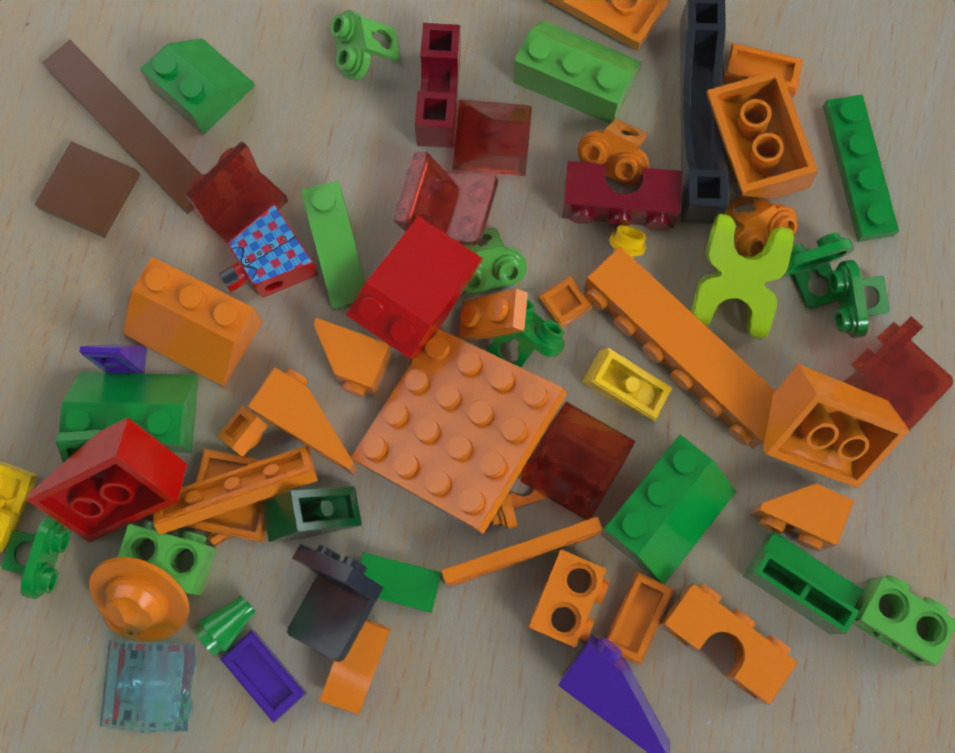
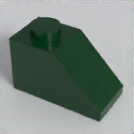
(311, 513)

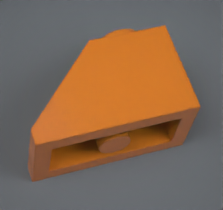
(354, 357)

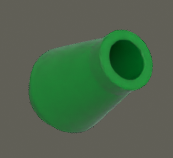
(224, 625)

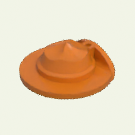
(138, 599)

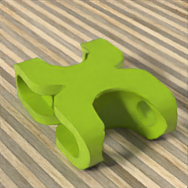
(742, 276)

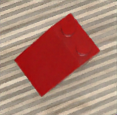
(415, 288)
(111, 482)

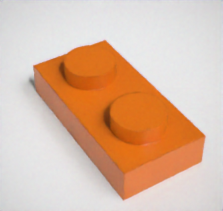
(493, 315)

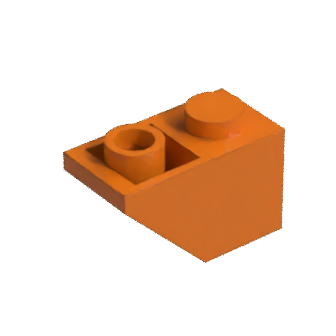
(809, 513)

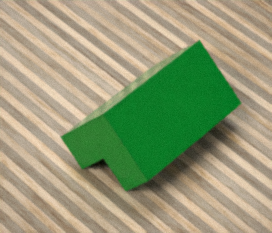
(804, 584)

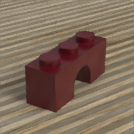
(439, 85)
(591, 199)

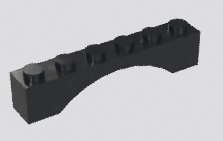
(702, 155)

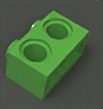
(168, 551)
(899, 627)

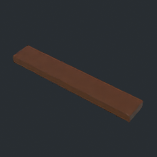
(124, 122)

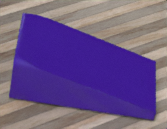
(116, 358)

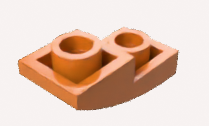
(352, 677)

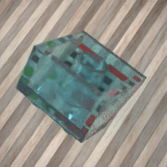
(148, 686)

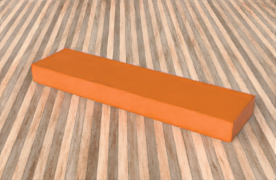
(237, 489)
(522, 552)

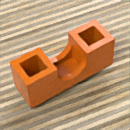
(759, 663)

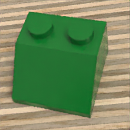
(196, 82)

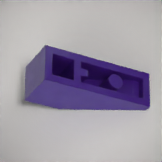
(609, 689)

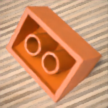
(763, 136)
(189, 321)
(831, 427)

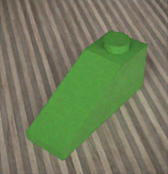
(334, 243)

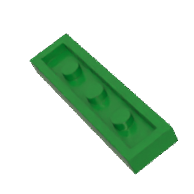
(860, 168)

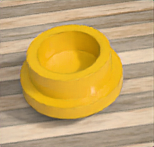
(629, 239)

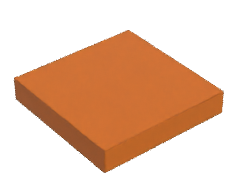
(240, 523)

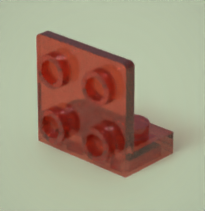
(233, 193)

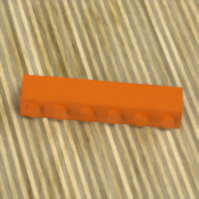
(683, 346)

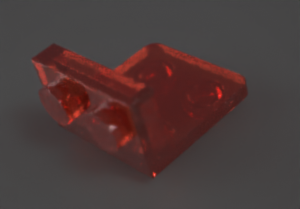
(447, 199)
(901, 372)

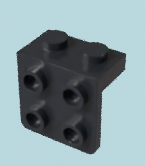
(335, 602)

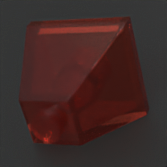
(492, 137)

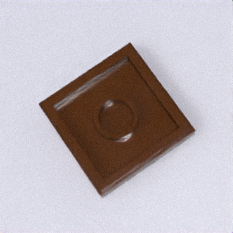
(87, 189)

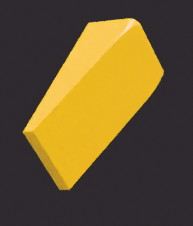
(626, 384)

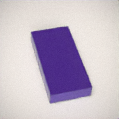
(263, 676)

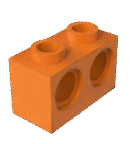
(559, 595)

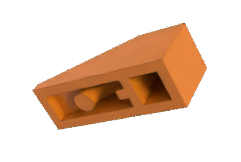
(294, 410)

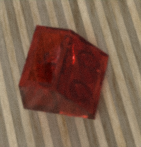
(577, 461)

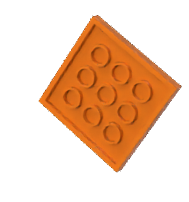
(459, 428)

